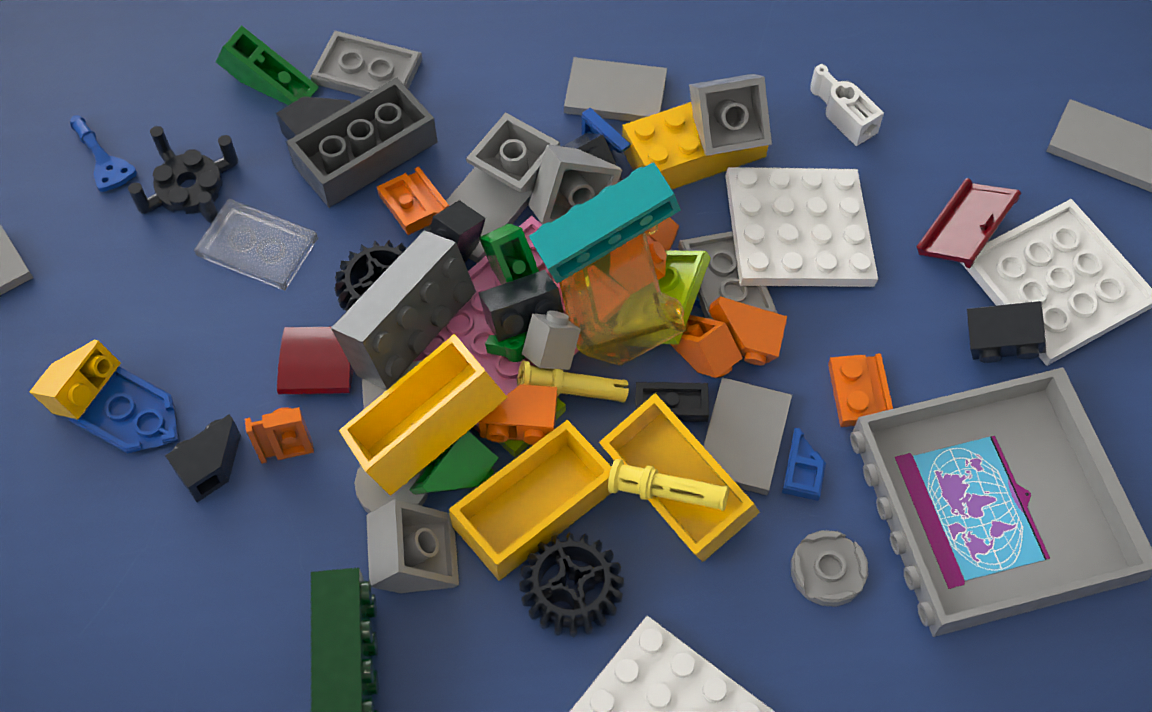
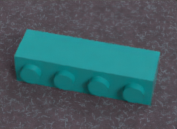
(605, 222)

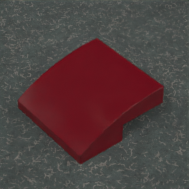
(312, 362)

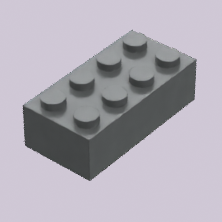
(362, 142)
(404, 309)

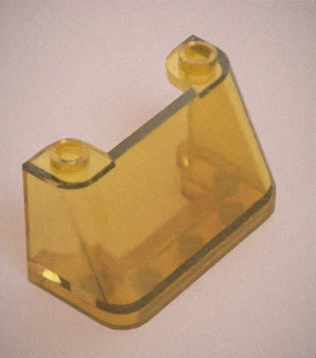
(621, 304)

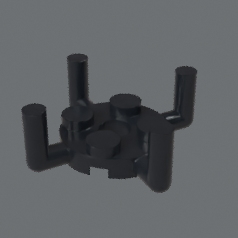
(184, 167)

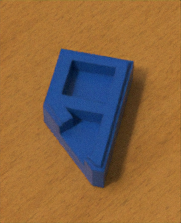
(596, 124)
(803, 469)

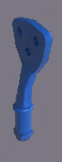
(104, 162)

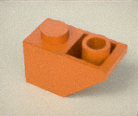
(523, 416)

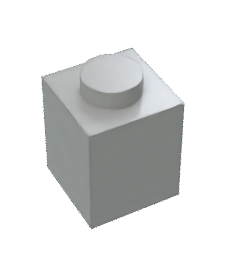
(551, 341)

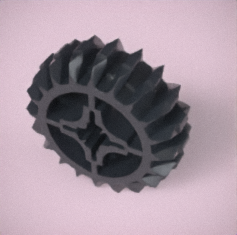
(368, 262)
(556, 590)

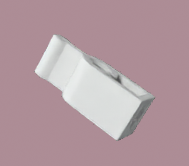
(847, 106)

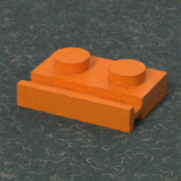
(412, 200)
(859, 387)
(280, 434)

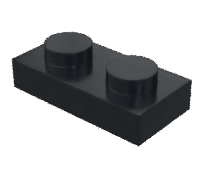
(685, 400)

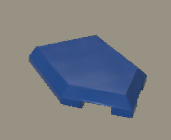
(130, 414)

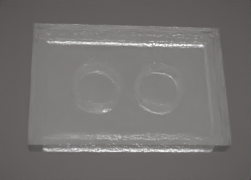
(256, 244)

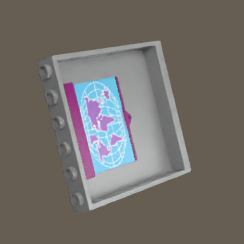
(1000, 501)

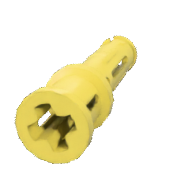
(573, 383)
(650, 483)

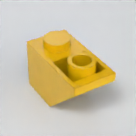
(75, 380)

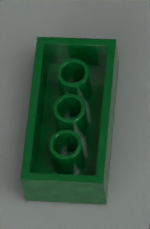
(342, 642)

